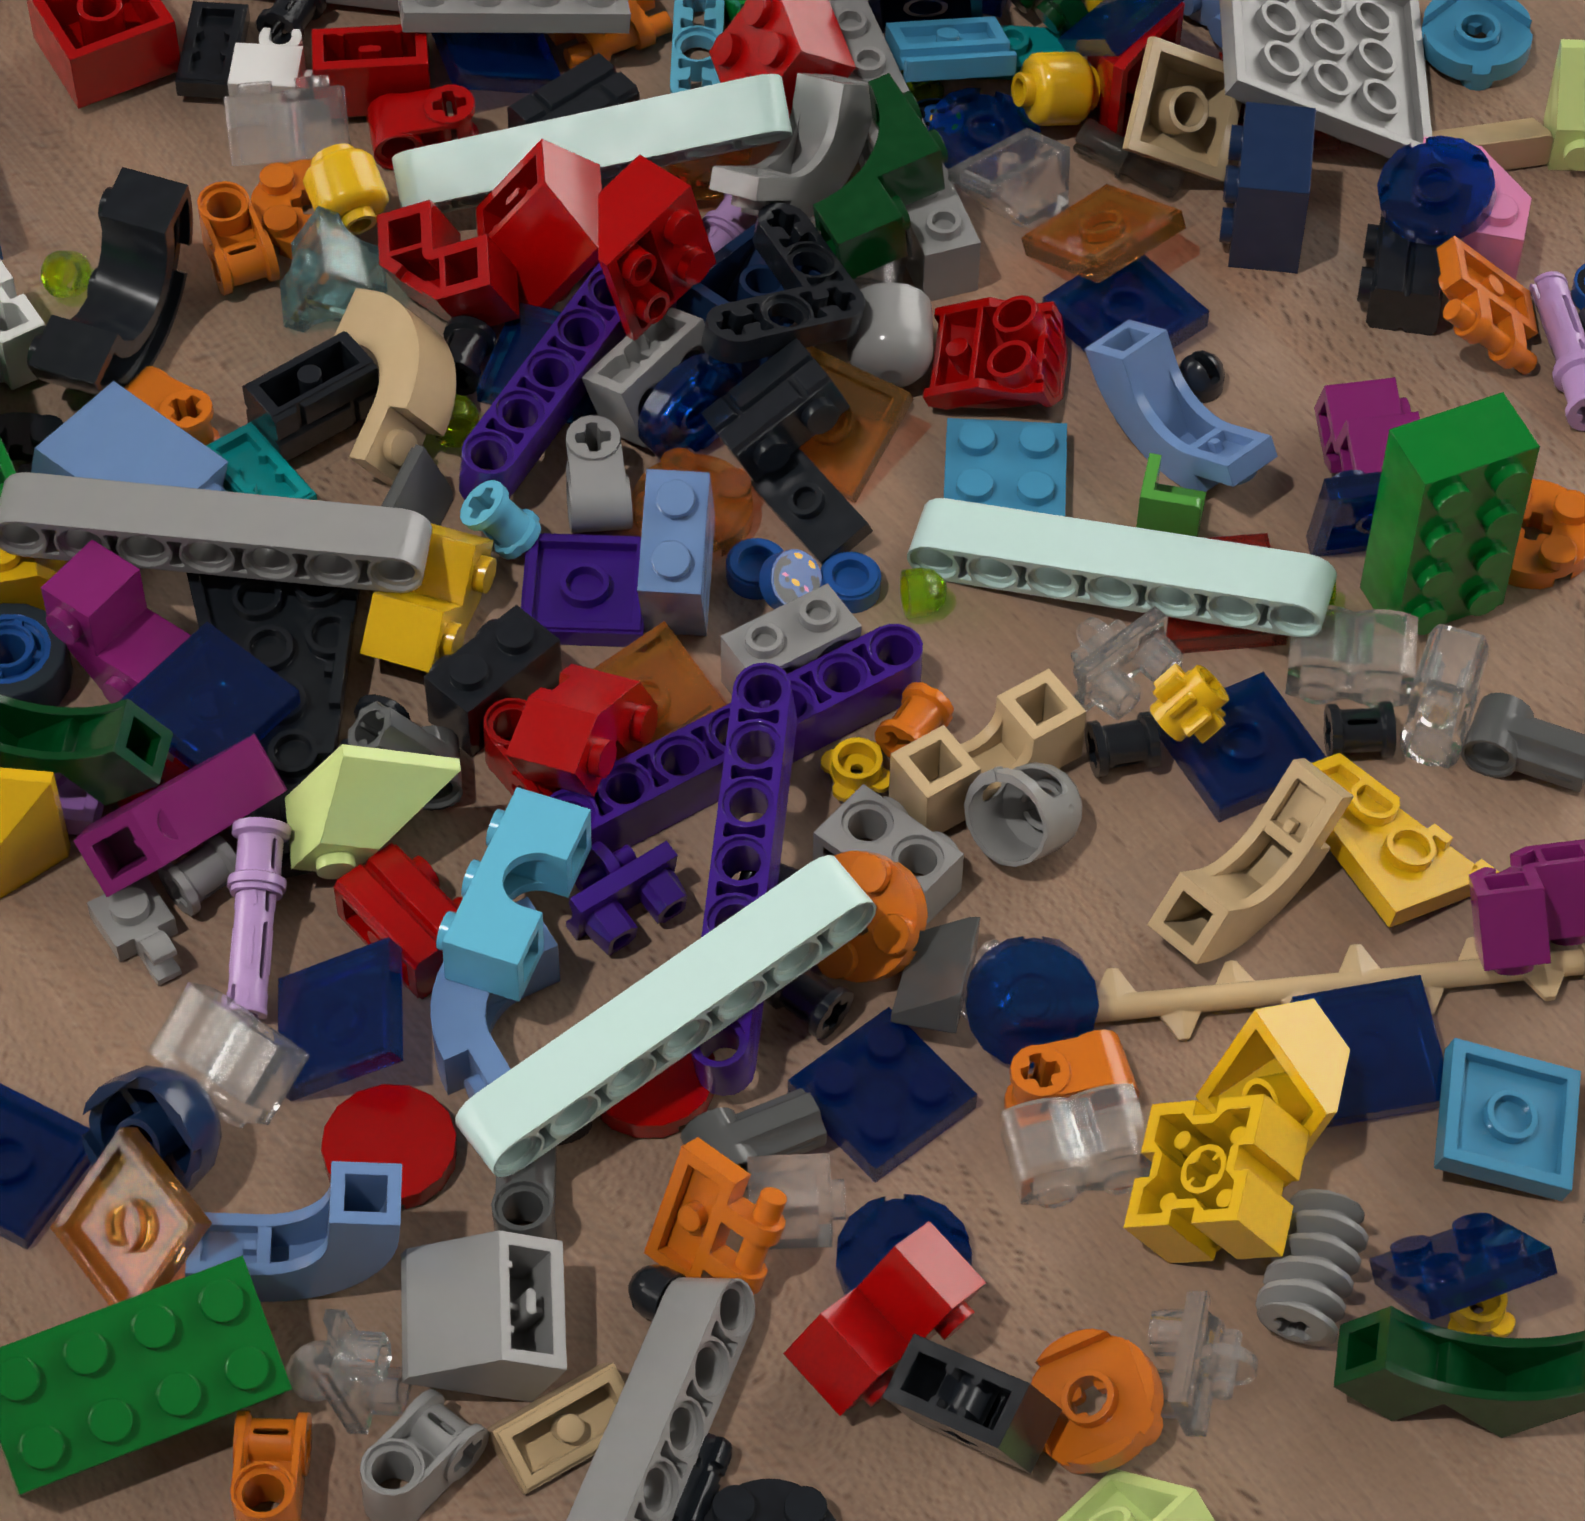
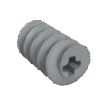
(1320, 1255)

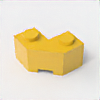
(433, 619)

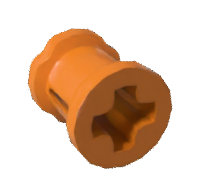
(920, 713)

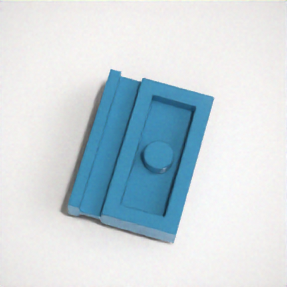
(951, 49)

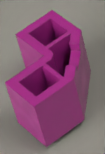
(1356, 423)
(104, 620)
(1528, 906)

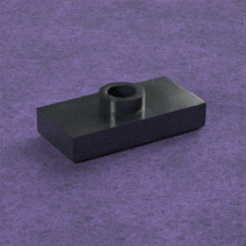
(210, 48)
(812, 508)

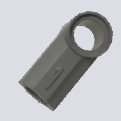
(387, 729)
(1510, 739)
(776, 1127)
(528, 1197)

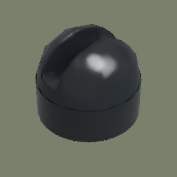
(1196, 370)
(648, 1288)

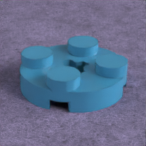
(1472, 59)

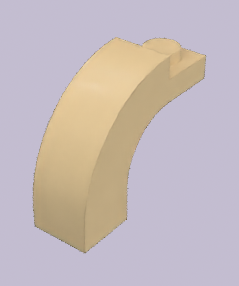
(414, 381)
(1234, 897)

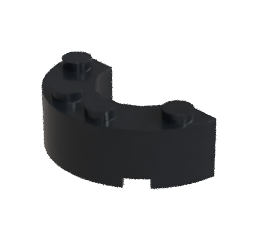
(129, 294)

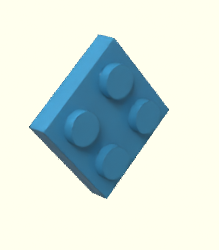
(1007, 464)
(1507, 1119)

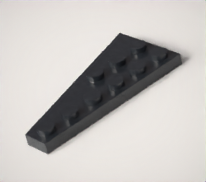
(308, 642)

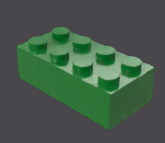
(1449, 512)
(135, 1375)

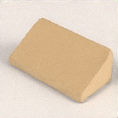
(1509, 143)
(557, 1428)

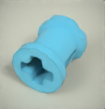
(500, 519)

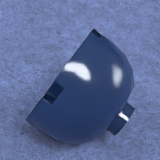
(168, 1111)

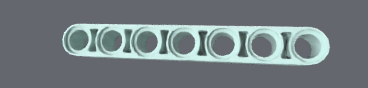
(659, 128)
(1124, 567)
(664, 1016)

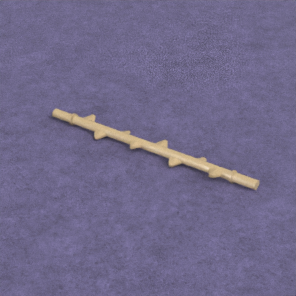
(1237, 989)

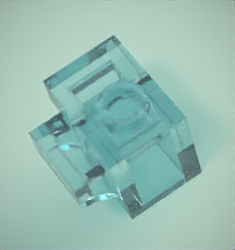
(326, 271)

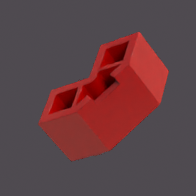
(441, 271)
(580, 729)
(863, 1335)

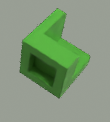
(1167, 506)

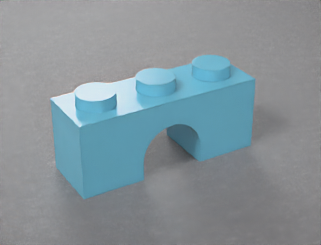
(530, 848)

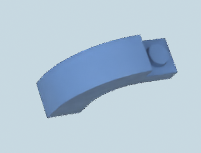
(1163, 415)
(465, 1019)
(316, 1247)

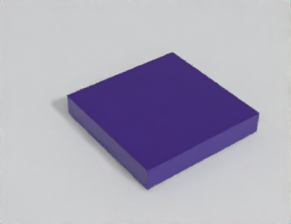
(584, 588)

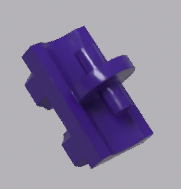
(617, 884)

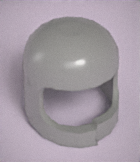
(894, 334)
(1027, 816)

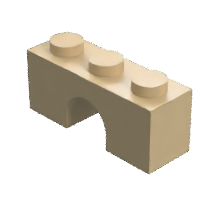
(1030, 725)

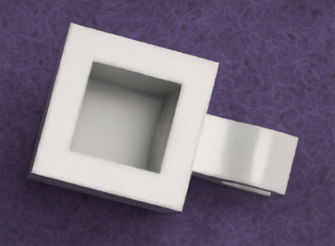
(268, 62)

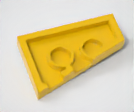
(1389, 853)

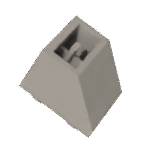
(484, 1315)

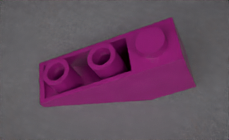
(178, 815)

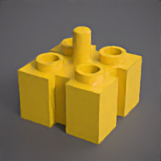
(1217, 1179)

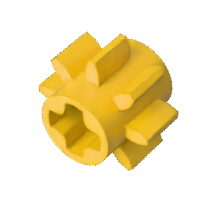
(1189, 703)

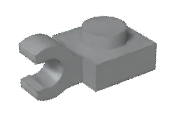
(139, 924)

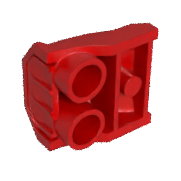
(998, 354)

